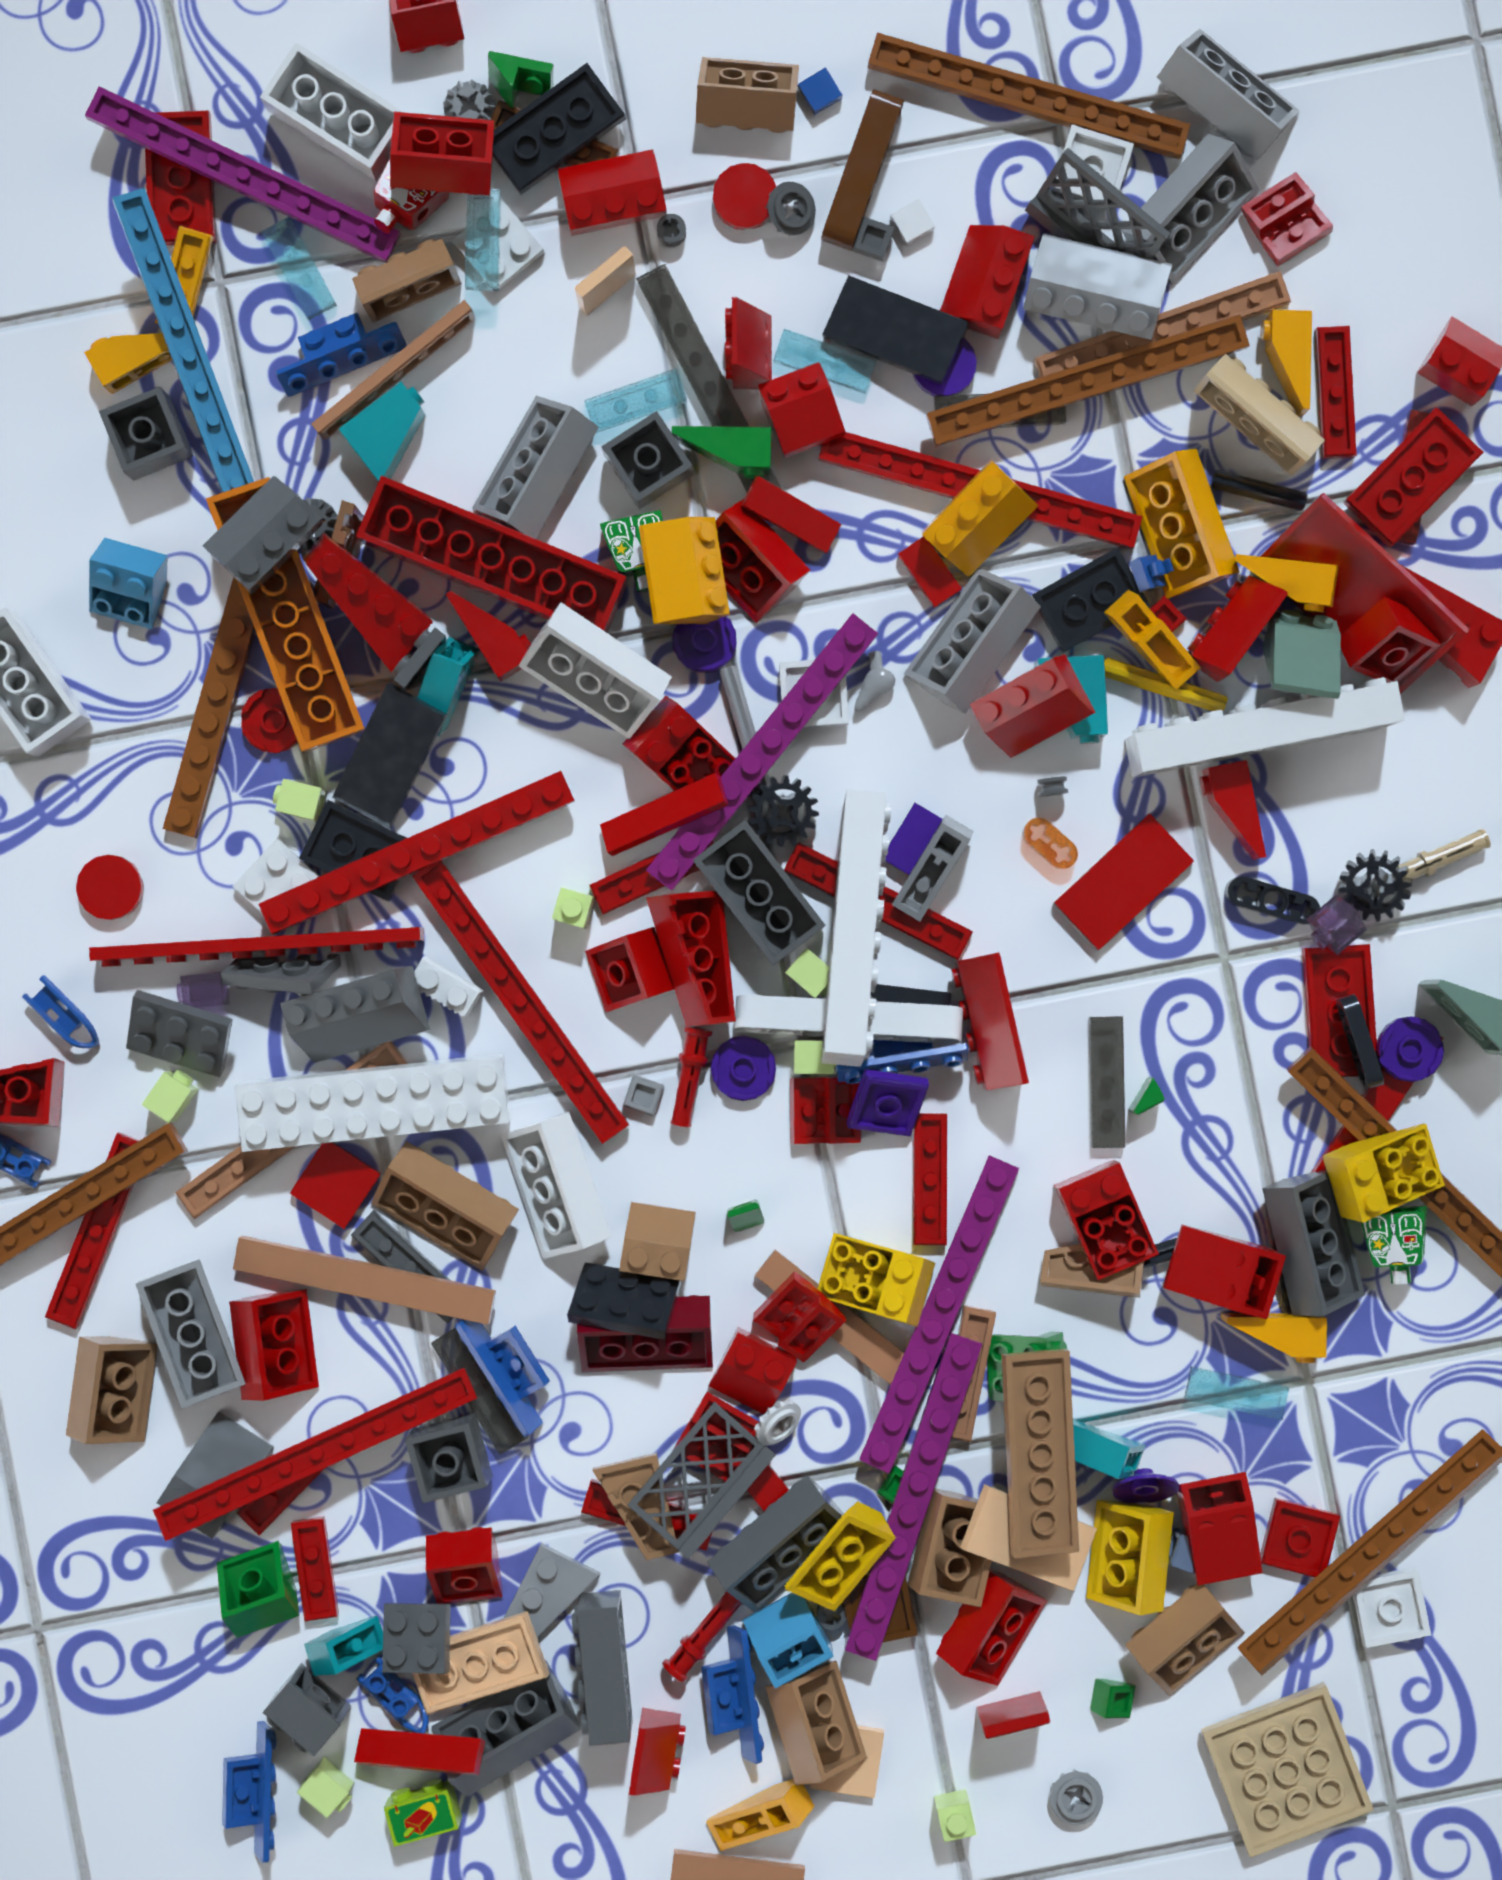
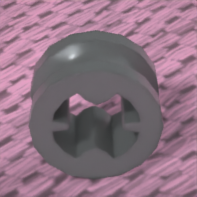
(661, 231)
(1052, 786)
(836, 1623)

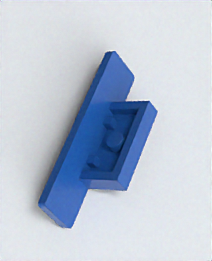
(337, 351)
(902, 1057)
(509, 1369)
(731, 1695)
(248, 1791)

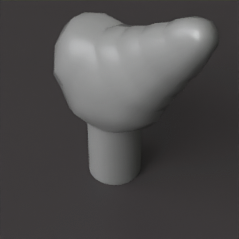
(875, 682)

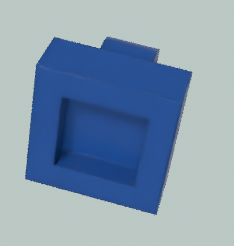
(1149, 572)

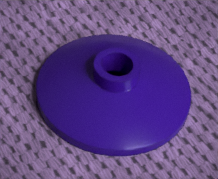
(1145, 1487)

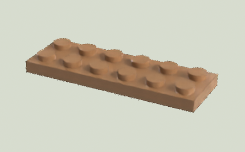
(1040, 1453)

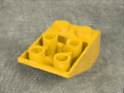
(1383, 1172)
(876, 1279)

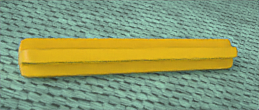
(1157, 684)

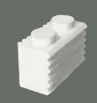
(447, 987)

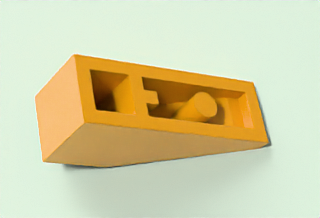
(1289, 351)
(127, 358)
(1304, 581)
(1295, 1335)
(761, 1815)

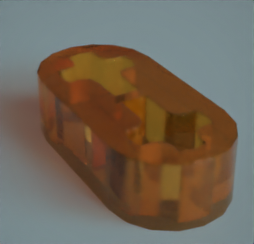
(1055, 838)

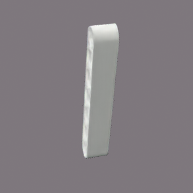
(807, 1016)

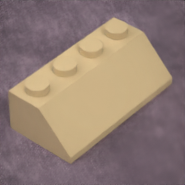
(1259, 414)

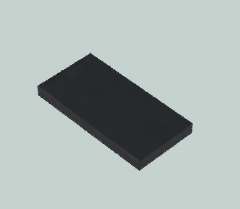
(555, 128)
(895, 330)
(389, 755)

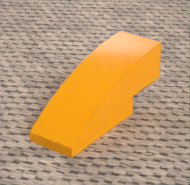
(1152, 639)

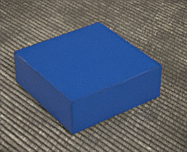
(820, 91)

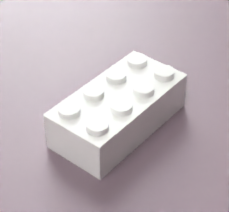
(332, 110)
(595, 671)
(32, 692)

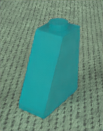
(385, 429)
(1091, 675)
(447, 676)
(1106, 1450)

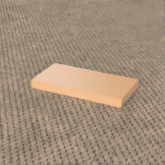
(990, 1538)
(485, 1663)

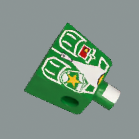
(625, 545)
(1397, 1240)

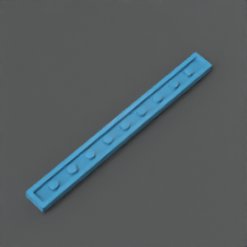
(182, 339)

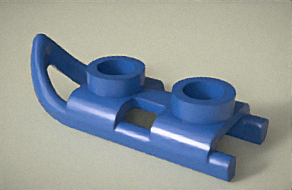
(68, 1020)
(25, 1166)
(400, 1702)

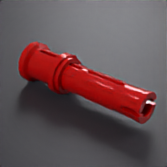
(692, 1060)
(694, 1646)

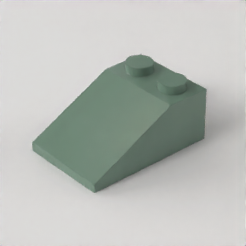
(1303, 654)
(1473, 1011)

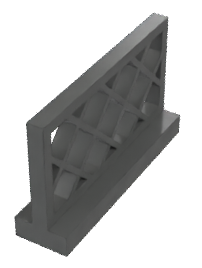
(1066, 222)
(722, 1500)

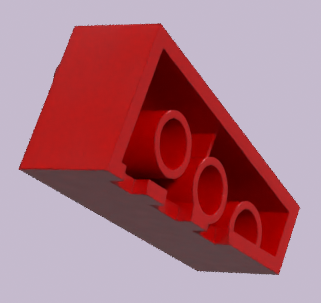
(373, 606)
(1477, 649)
(696, 954)
(32, 1093)

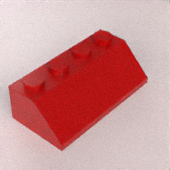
(991, 1022)

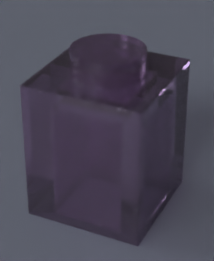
(1336, 925)
(203, 990)

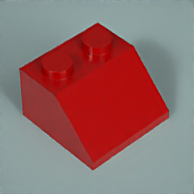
(426, 23)
(1462, 362)
(801, 409)
(1387, 642)
(629, 969)
(753, 1371)
(463, 1565)
(655, 1752)

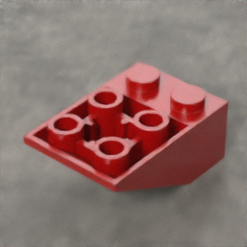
(747, 345)
(677, 746)
(1106, 1219)
(1224, 1271)
(1220, 1528)

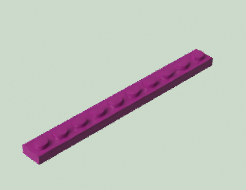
(241, 174)
(766, 747)
(939, 1314)
(913, 1495)

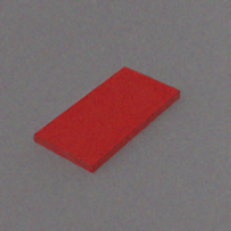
(1364, 576)

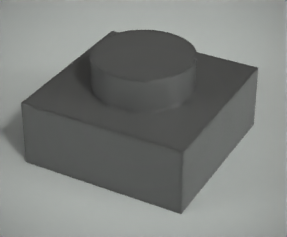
(873, 239)

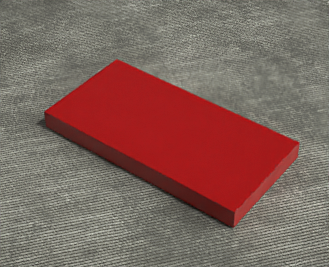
(177, 192)
(1413, 477)
(1123, 881)
(1326, 980)

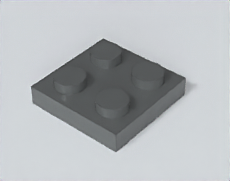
(410, 668)
(416, 1638)

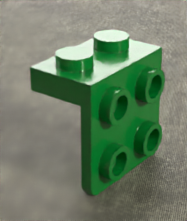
(1007, 1344)

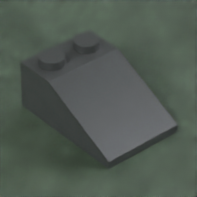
(218, 1453)

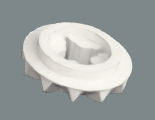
(777, 1422)

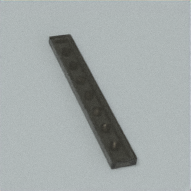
(693, 355)

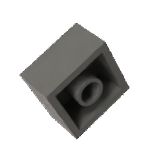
(146, 433)
(647, 460)
(449, 1458)
(306, 1710)

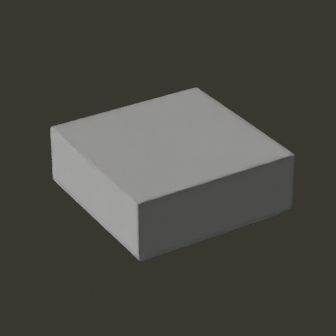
(643, 1095)

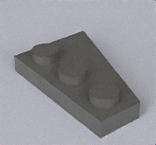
(267, 973)

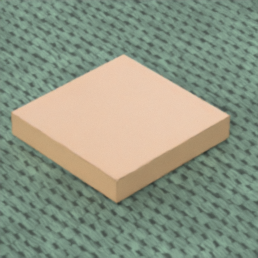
(605, 280)
(863, 1776)

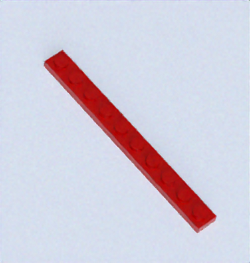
(949, 478)
(416, 852)
(243, 947)
(521, 1001)
(314, 1454)

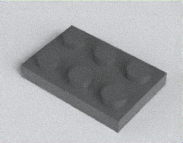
(178, 1033)

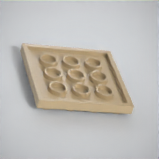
(1287, 1769)

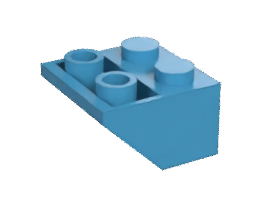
(127, 582)
(788, 1638)

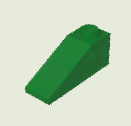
(736, 448)

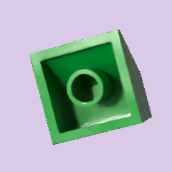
(256, 1590)

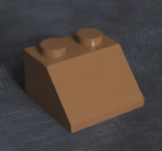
(657, 1241)

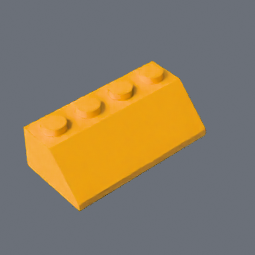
(1182, 521)

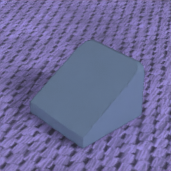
(1180, 1551)

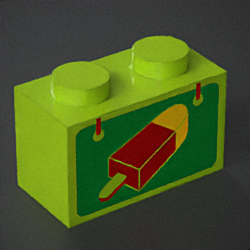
(422, 1812)

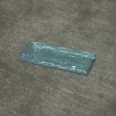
(483, 241)
(299, 268)
(837, 363)
(636, 400)
(1236, 1393)

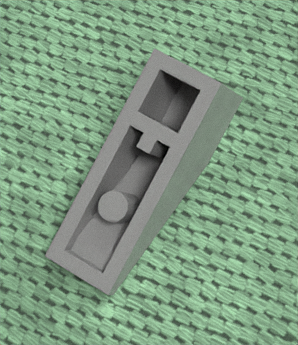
(933, 867)

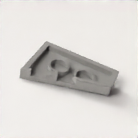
(550, 1587)

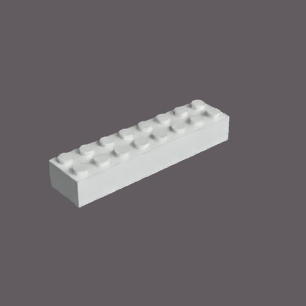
(1263, 729)
(854, 925)
(372, 1102)

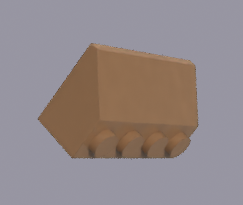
(444, 1205)

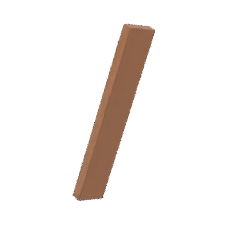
(394, 370)
(853, 1335)

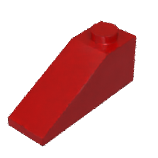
(494, 638)
(1233, 799)

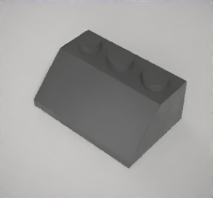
(263, 534)

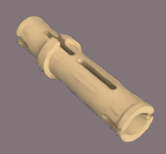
(1429, 862)

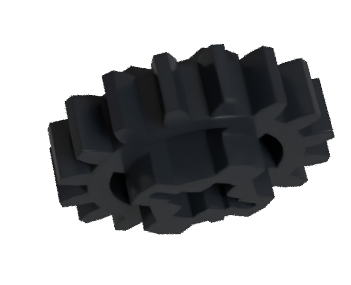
(793, 799)
(1388, 885)

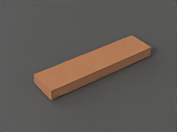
(976, 1325)
(709, 1866)

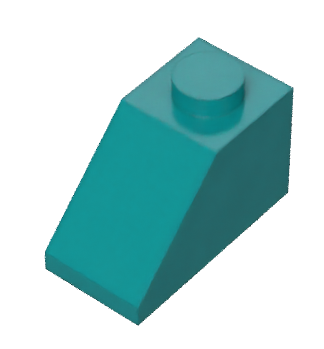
(344, 1646)

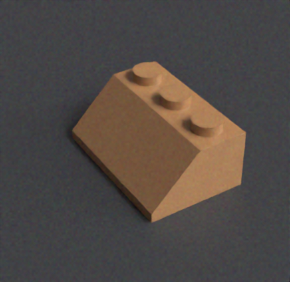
(747, 94)
(406, 279)
(111, 1390)
(939, 1563)
(1184, 1638)
(815, 1749)

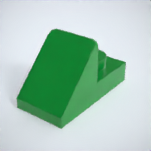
(517, 74)

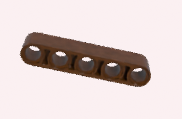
(862, 169)

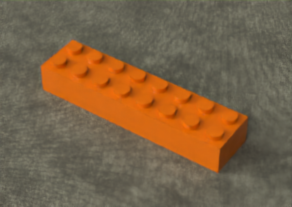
(296, 643)

